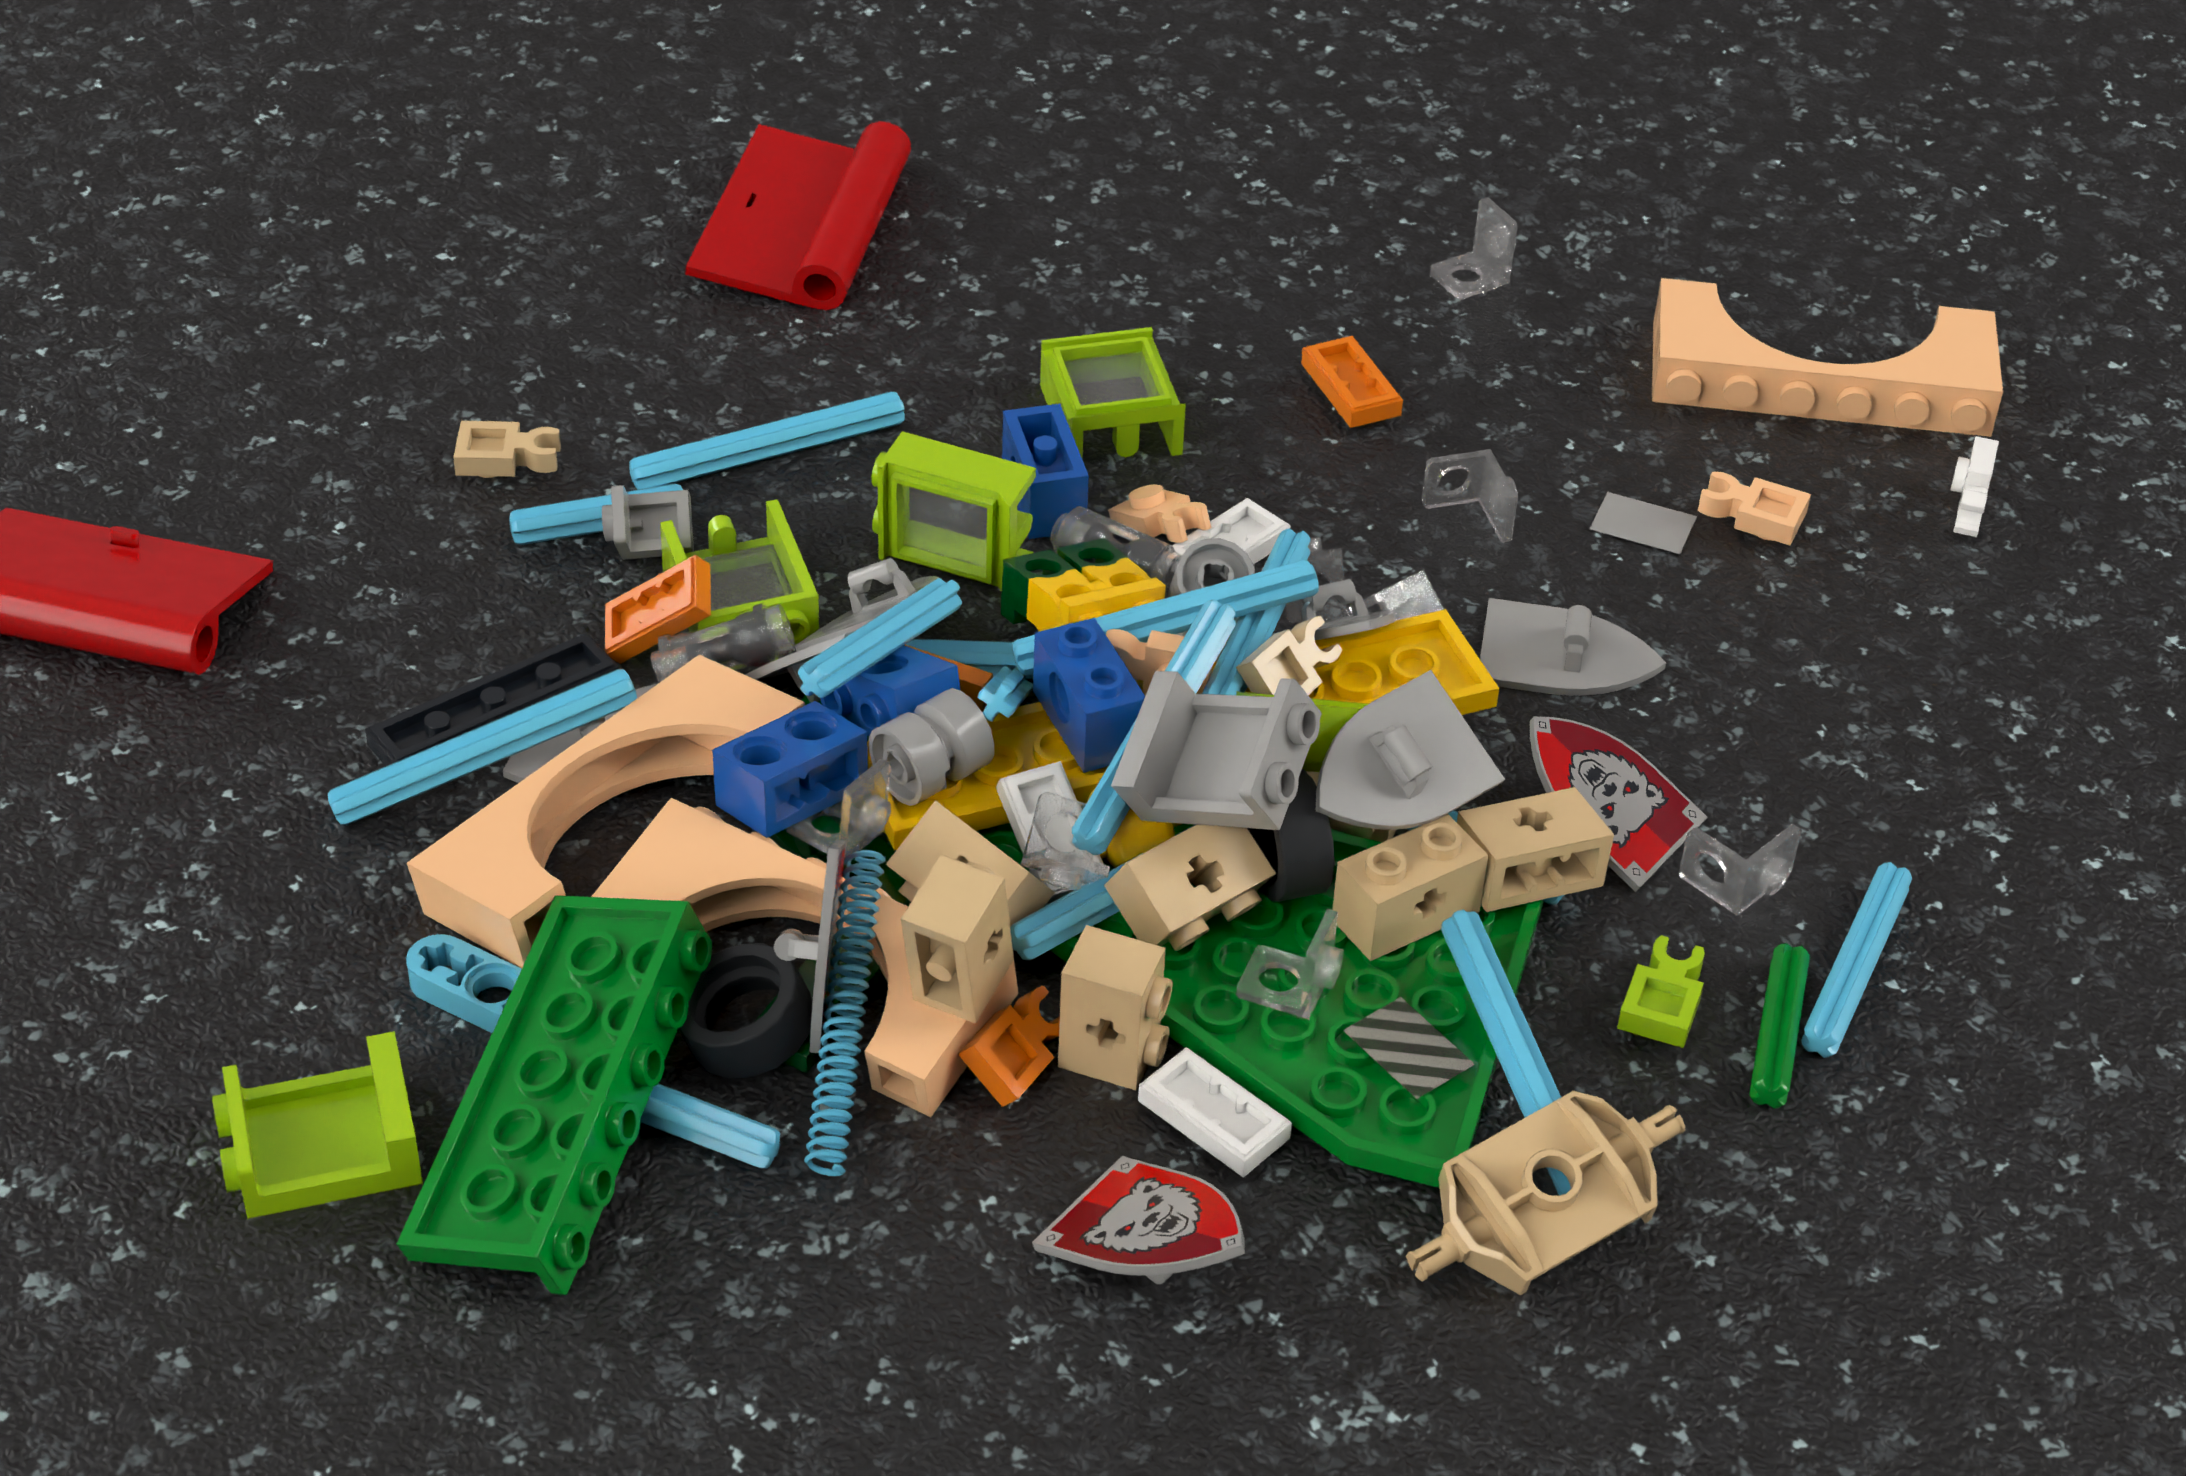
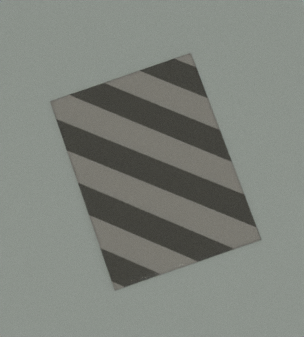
(1408, 1047)

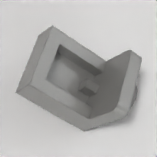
(636, 519)

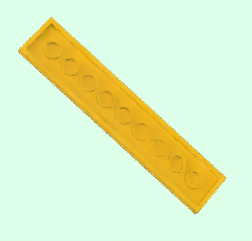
(1366, 669)

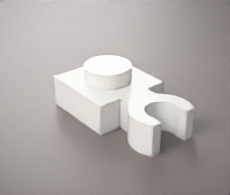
(1972, 481)

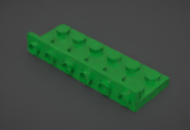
(560, 1089)

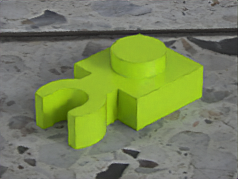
(1663, 996)

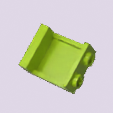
(319, 1135)

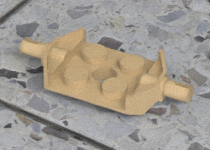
(1513, 1229)

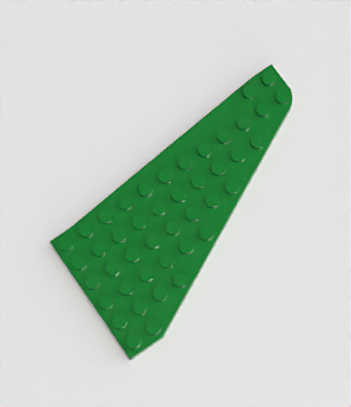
(1311, 1065)

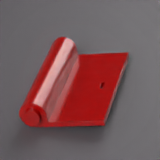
(807, 215)
(117, 590)

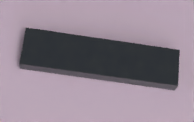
(489, 699)

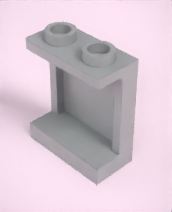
(1216, 754)

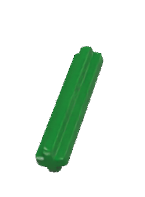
(1779, 1026)

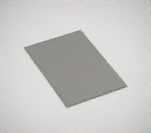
(1643, 523)

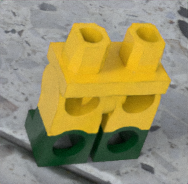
(1074, 588)

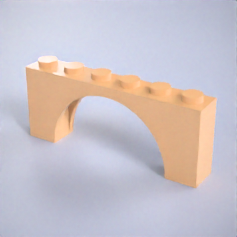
(1712, 363)
(491, 869)
(748, 876)

